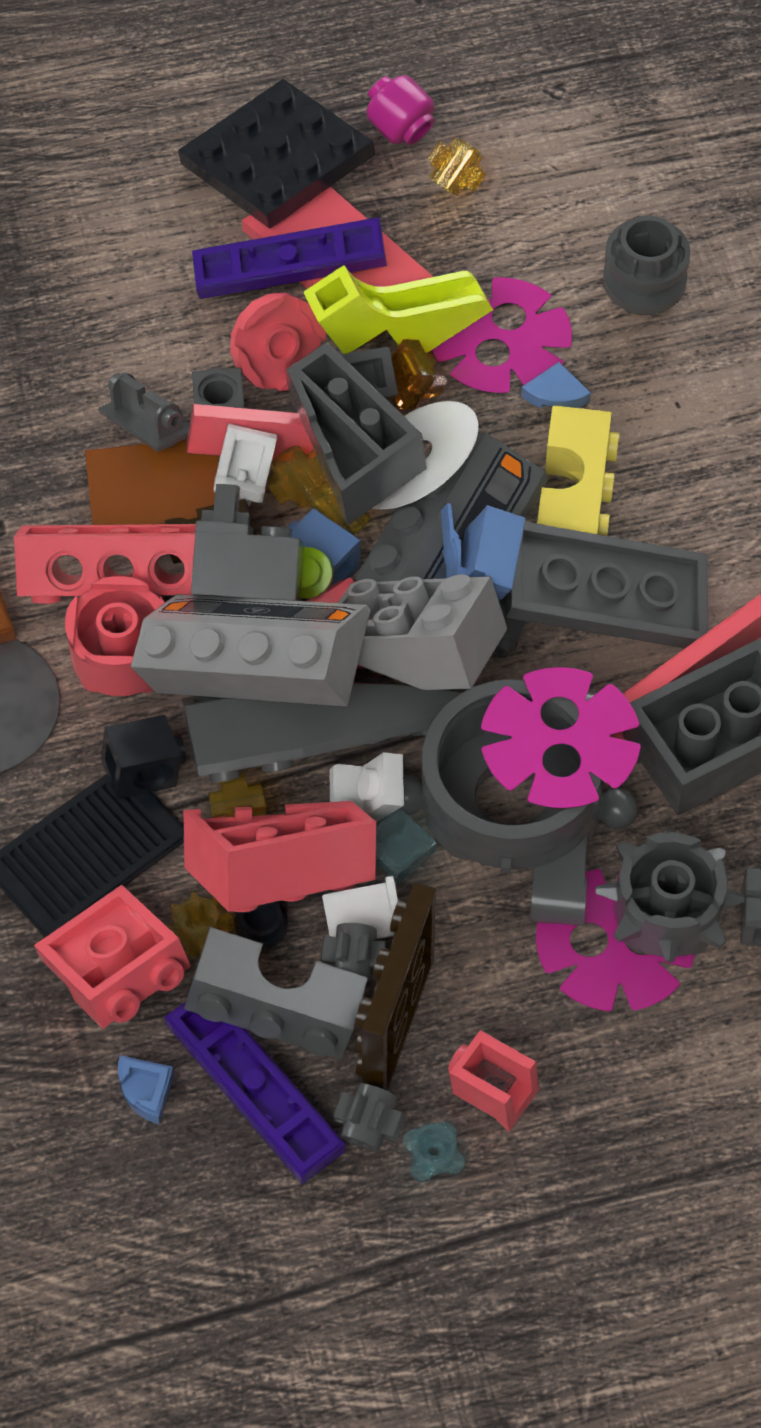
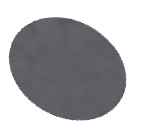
(26, 703)

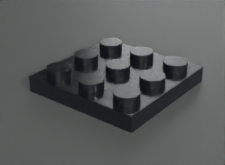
(276, 153)

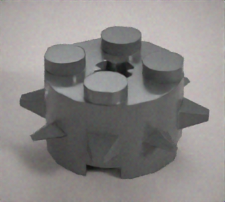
(670, 895)

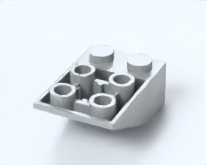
(429, 629)

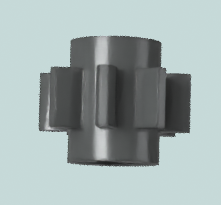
(352, 949)
(369, 1117)

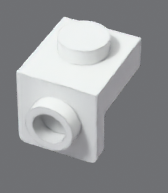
(246, 461)

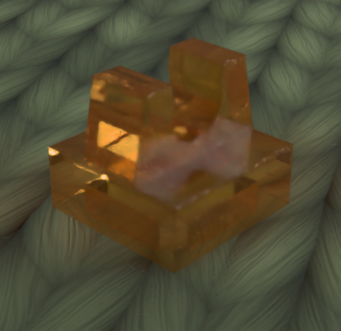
(415, 374)

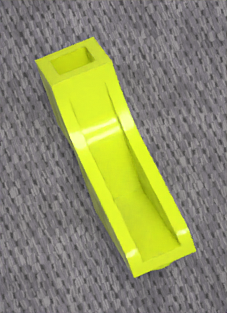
(414, 310)

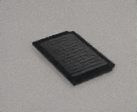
(85, 853)

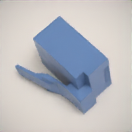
(487, 548)

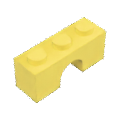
(579, 450)

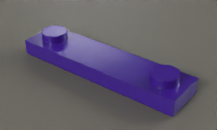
(288, 258)
(259, 1092)

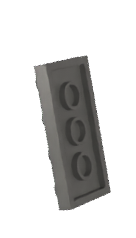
(610, 586)

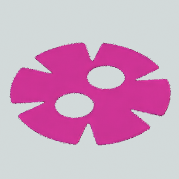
(525, 343)
(522, 755)
(597, 977)

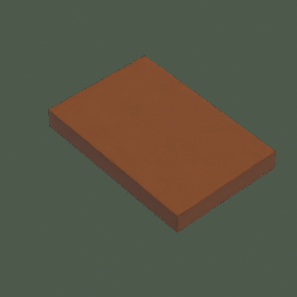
(148, 486)

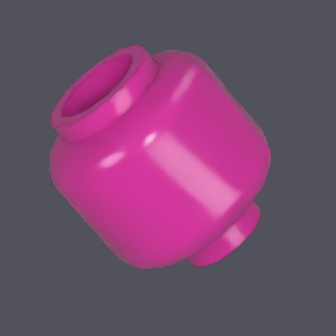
(400, 109)

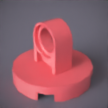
(273, 336)

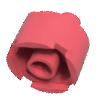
(105, 631)

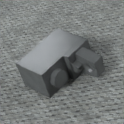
(240, 564)

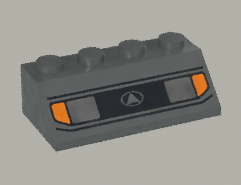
(414, 535)

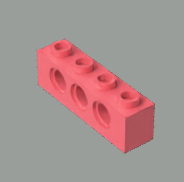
(41, 545)

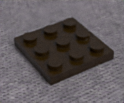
(400, 983)

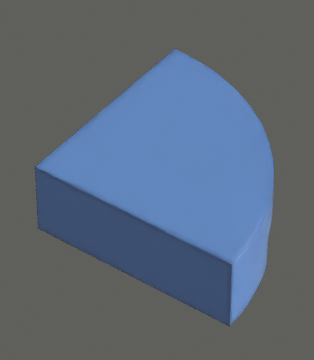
(556, 388)
(145, 1086)

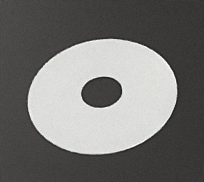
(453, 432)

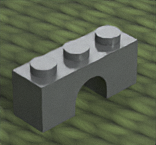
(235, 992)

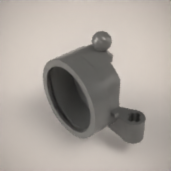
(550, 842)

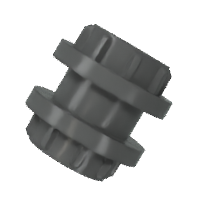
(646, 265)

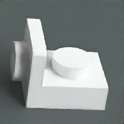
(372, 787)

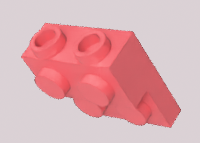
(114, 957)

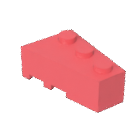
(280, 856)

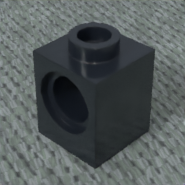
(142, 756)

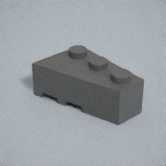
(354, 431)

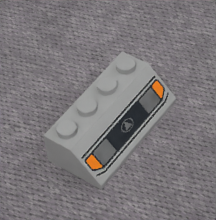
(252, 649)

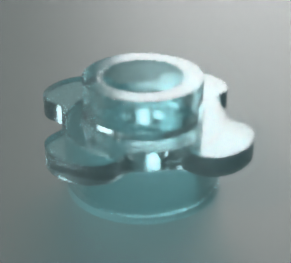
(433, 1136)

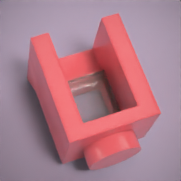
(494, 1078)

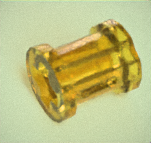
(326, 503)

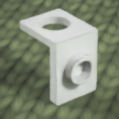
(363, 905)

